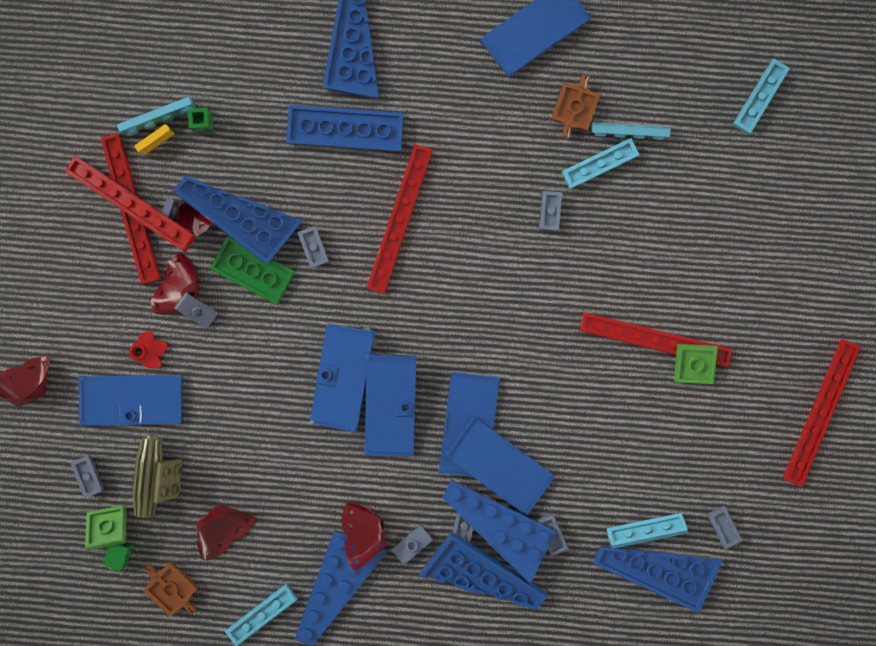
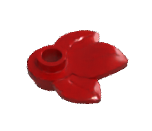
(151, 350)

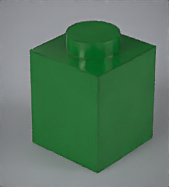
(200, 120)
(118, 556)

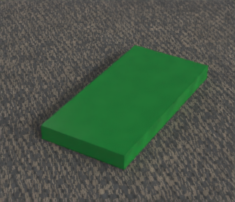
(249, 272)

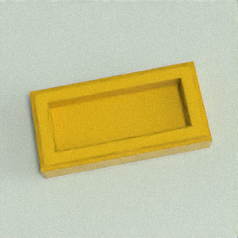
(154, 139)

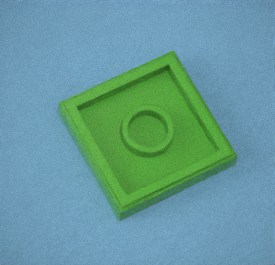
(695, 364)
(106, 527)

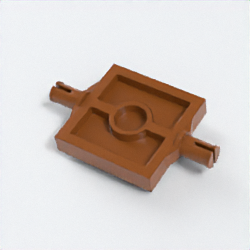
(575, 106)
(170, 588)

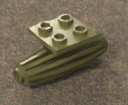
(153, 478)

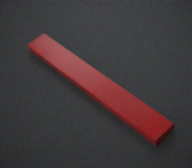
(130, 204)
(399, 219)
(136, 231)
(644, 336)
(821, 412)

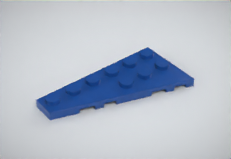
(350, 55)
(245, 221)
(510, 533)
(477, 572)
(673, 576)
(332, 588)

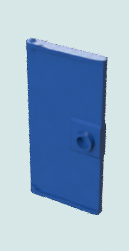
(533, 32)
(341, 377)
(467, 397)
(130, 400)
(390, 404)
(499, 465)

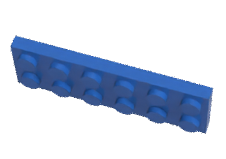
(344, 128)

